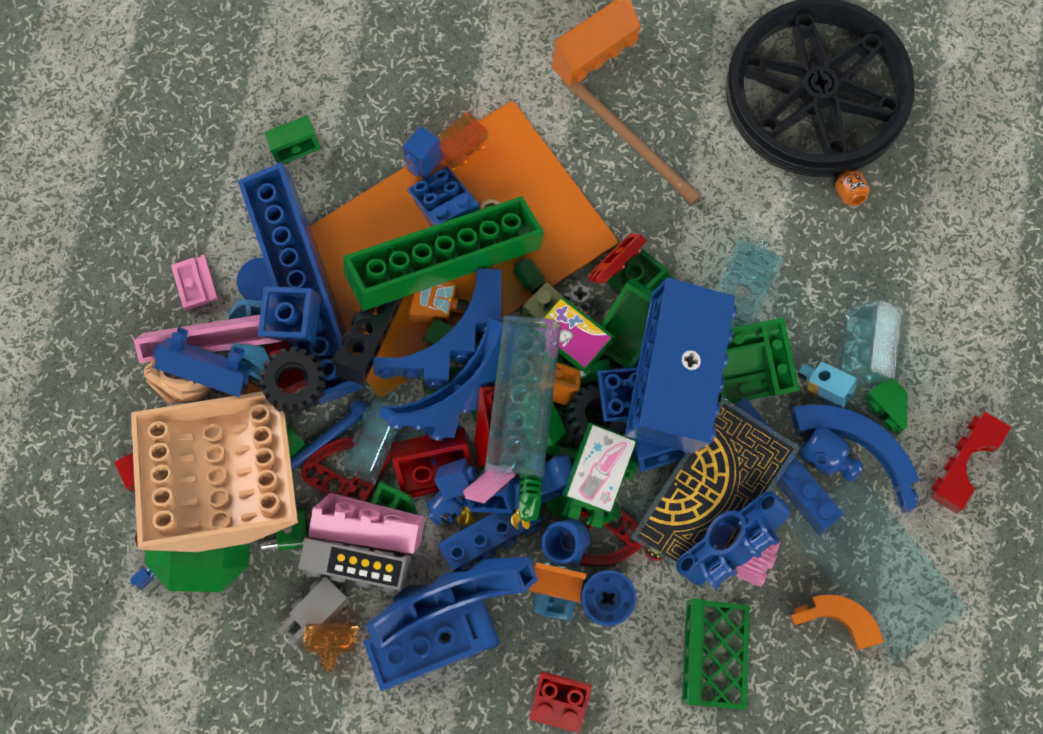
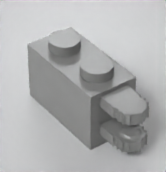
(316, 608)

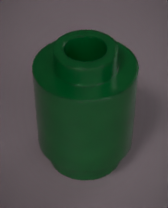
(529, 275)

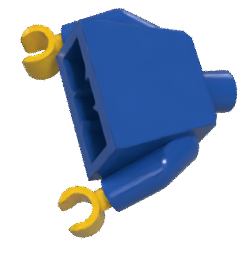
(501, 502)

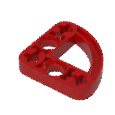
(347, 487)
(618, 556)

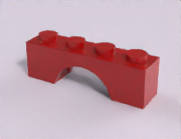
(954, 487)

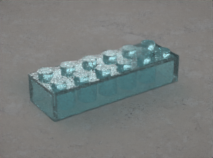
(523, 396)

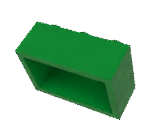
(627, 323)

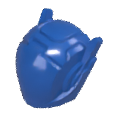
(566, 542)

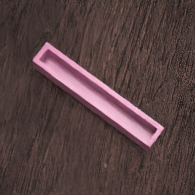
(207, 336)

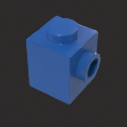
(455, 478)

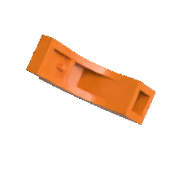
(852, 615)

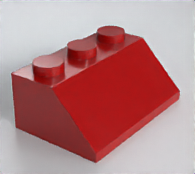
(414, 456)

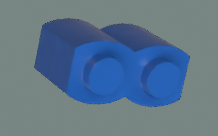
(555, 477)

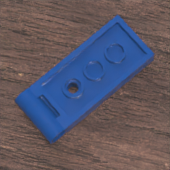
(422, 650)

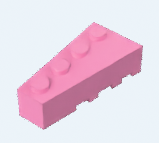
(366, 524)

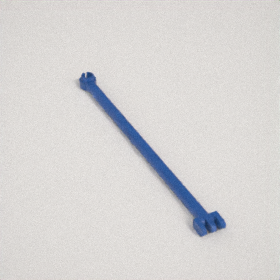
(146, 576)

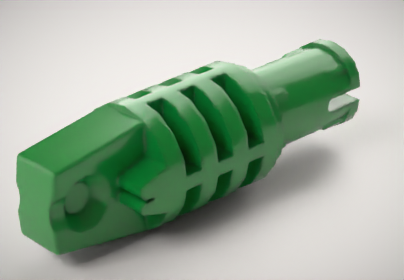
(529, 497)

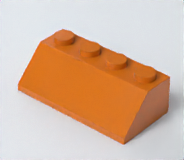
(595, 41)

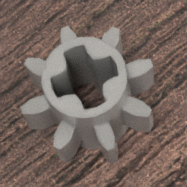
(584, 295)

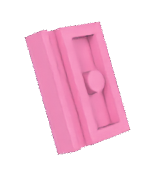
(194, 282)

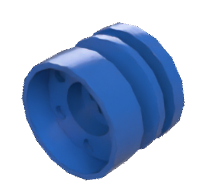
(623, 601)

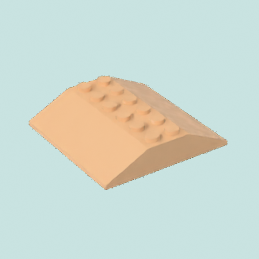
(211, 474)

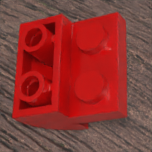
(560, 701)

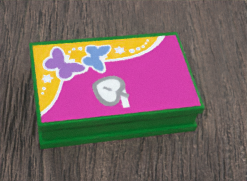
(581, 338)

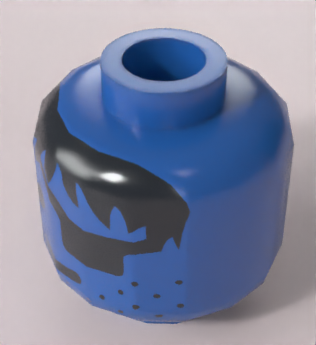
(444, 510)

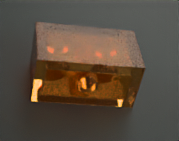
(462, 140)

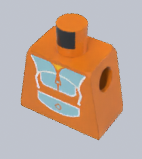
(437, 303)

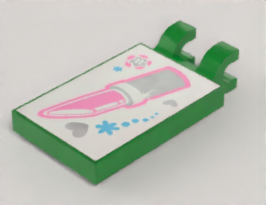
(597, 473)

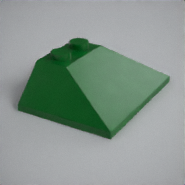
(759, 362)

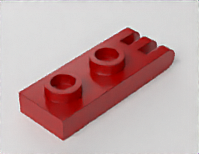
(617, 258)

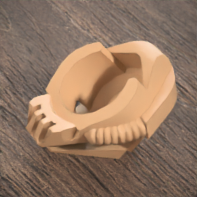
(174, 388)

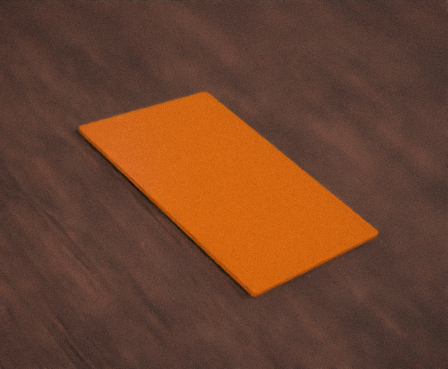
(508, 167)

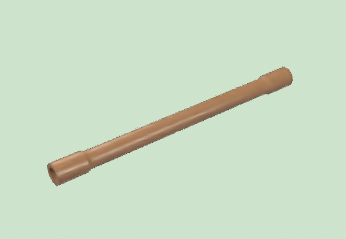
(635, 142)

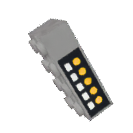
(356, 563)

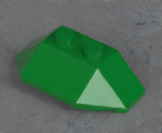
(198, 571)

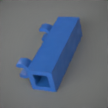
(202, 366)

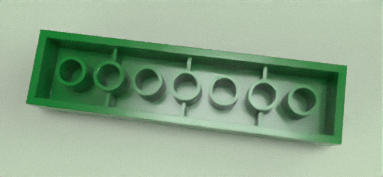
(442, 252)

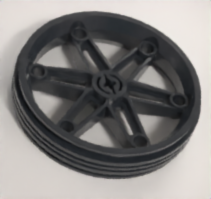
(815, 85)

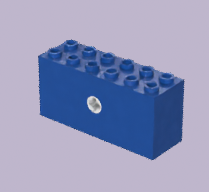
(681, 366)

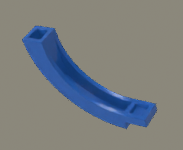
(868, 435)

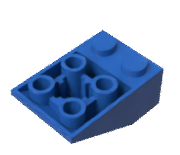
(442, 197)
(616, 393)

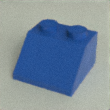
(289, 314)

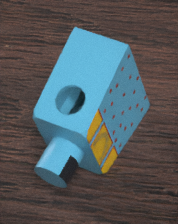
(835, 389)

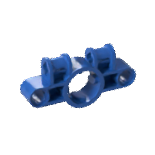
(715, 564)

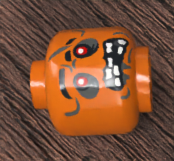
(852, 187)

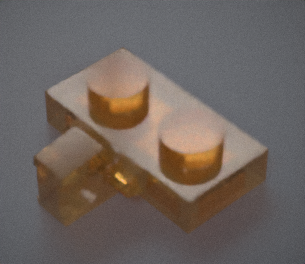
(330, 641)

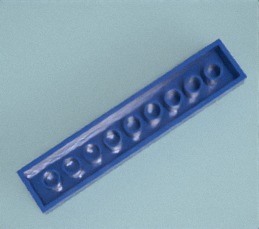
(295, 263)

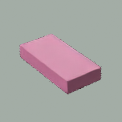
(486, 486)

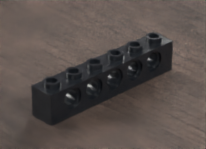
(358, 366)

